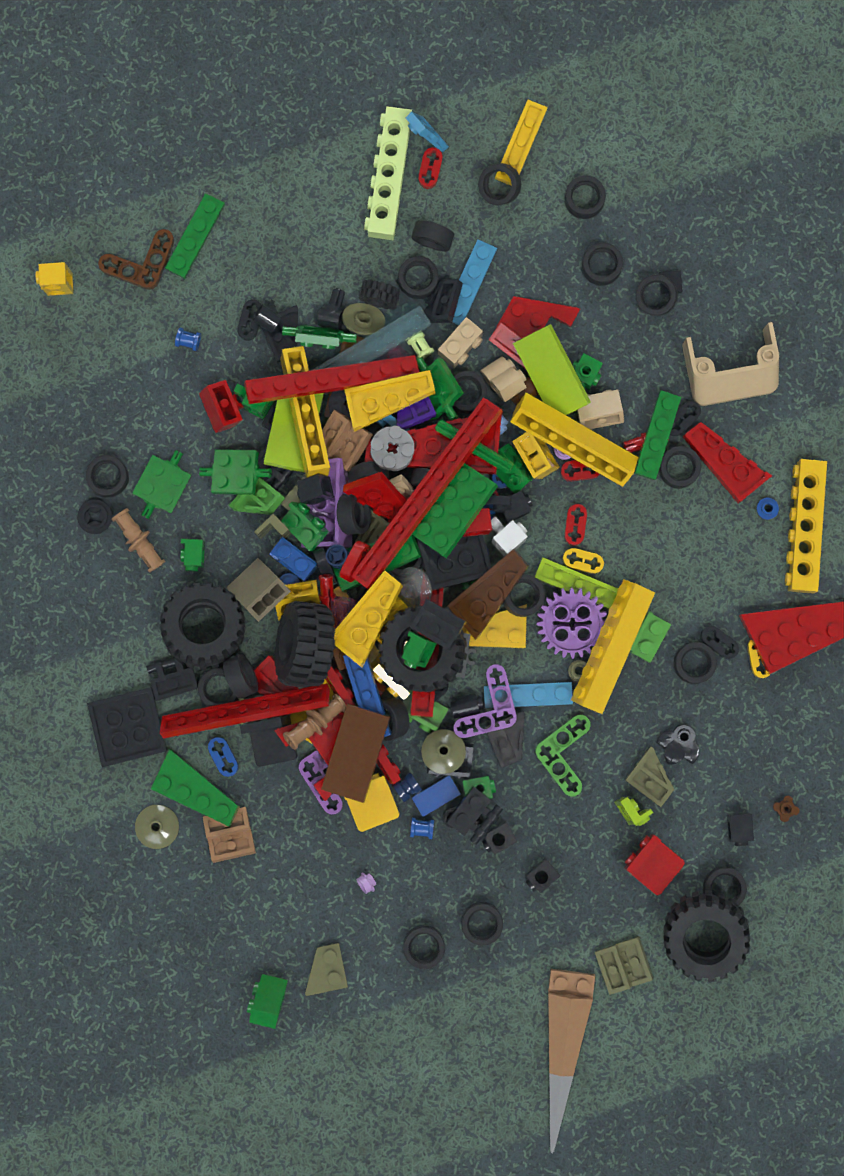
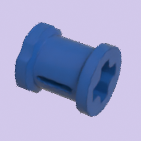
(187, 339)
(421, 828)

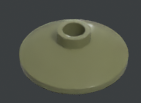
(363, 318)
(443, 763)
(168, 826)

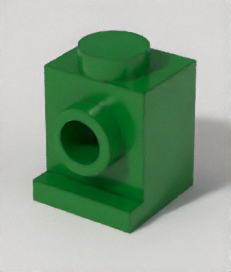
(193, 554)
(417, 650)
(489, 785)

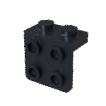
(266, 744)

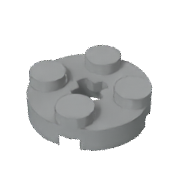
(391, 461)

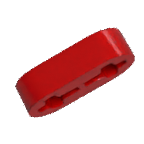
(425, 167)
(577, 476)
(580, 526)
(354, 558)

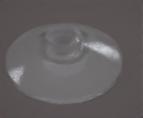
(415, 587)

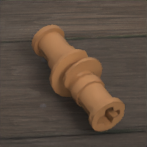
(138, 540)
(314, 722)

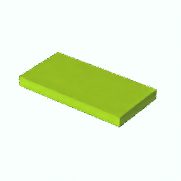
(551, 371)
(283, 444)

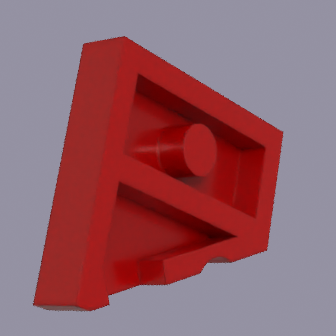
(268, 680)

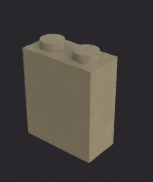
(258, 589)

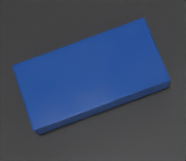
(436, 796)

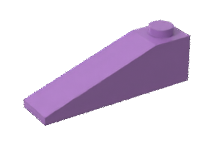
(327, 509)

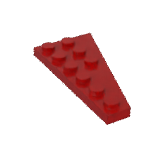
(431, 444)
(793, 632)

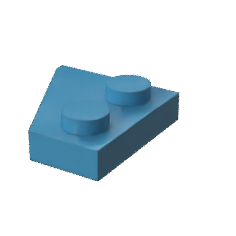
(420, 126)

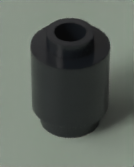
(466, 706)

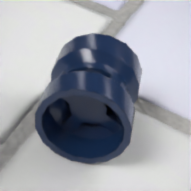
(334, 555)
(407, 787)

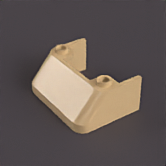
(733, 384)

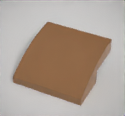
(343, 441)
(230, 841)

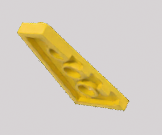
(382, 398)
(364, 622)

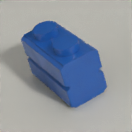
(293, 559)

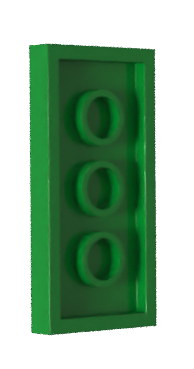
(455, 510)

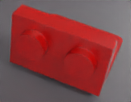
(654, 864)

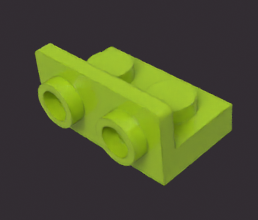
(629, 811)

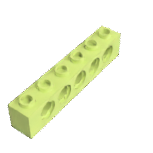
(393, 119)

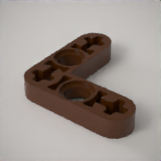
(141, 271)

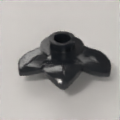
(679, 748)

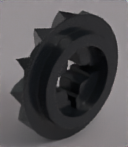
(84, 516)

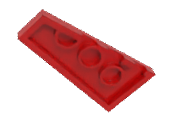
(730, 467)
(378, 494)

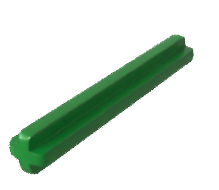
(481, 450)

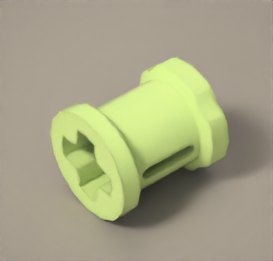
(420, 345)

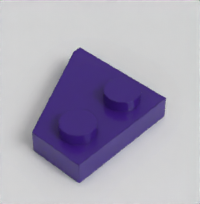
(415, 414)

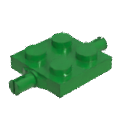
(319, 335)
(446, 387)
(235, 472)
(161, 484)

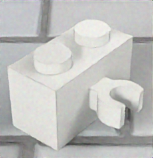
(508, 537)

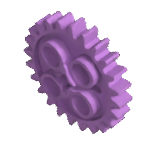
(572, 602)

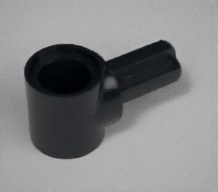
(331, 314)
(267, 316)

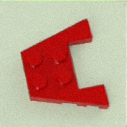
(530, 315)
(323, 744)

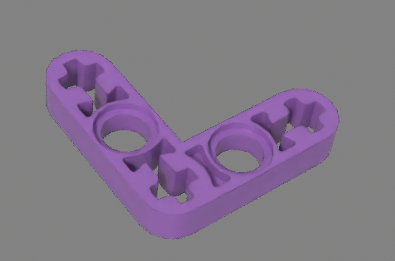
(498, 707)
(320, 765)

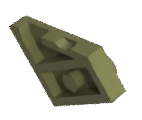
(651, 778)

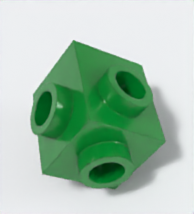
(590, 366)

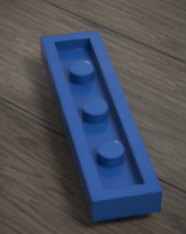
(365, 687)

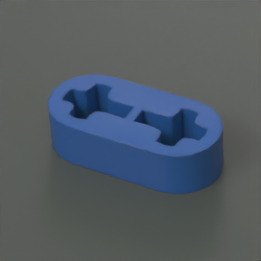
(218, 759)

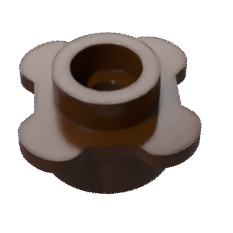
(786, 802)

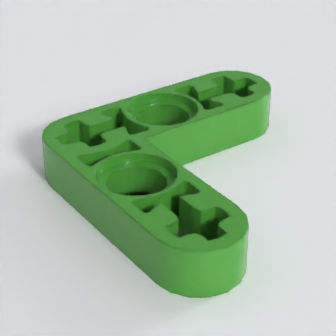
(556, 748)

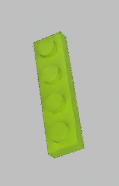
(564, 577)

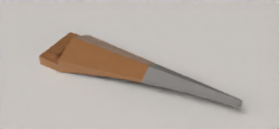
(568, 1011)

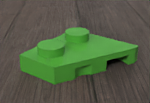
(263, 502)

